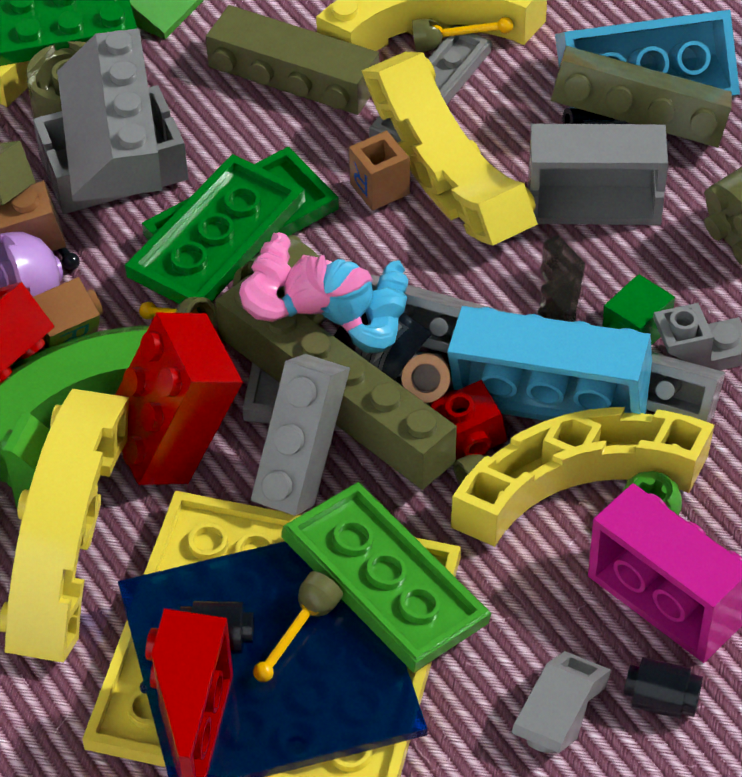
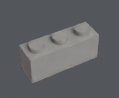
(300, 434)

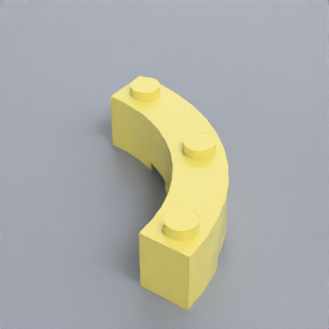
(375, 21)
(443, 156)
(575, 452)
(58, 522)

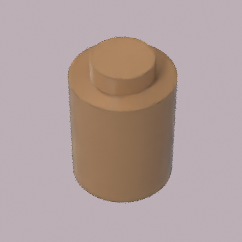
(426, 377)

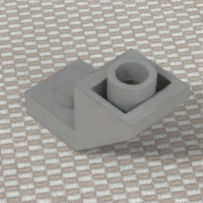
(696, 341)
(559, 702)

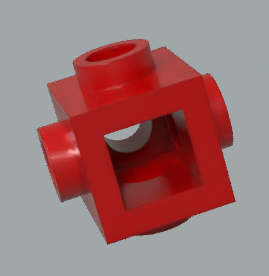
(476, 418)

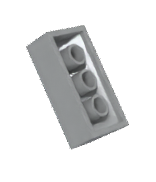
(109, 118)

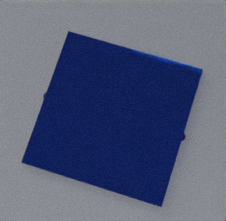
(329, 691)

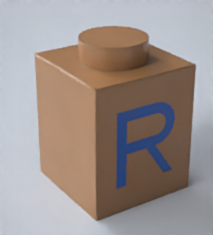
(379, 170)
(71, 311)

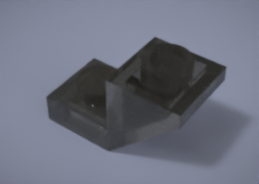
(564, 281)

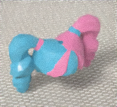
(328, 288)

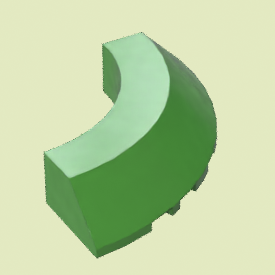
(46, 378)

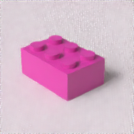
(667, 571)

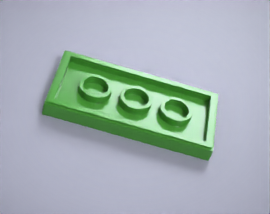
(386, 576)

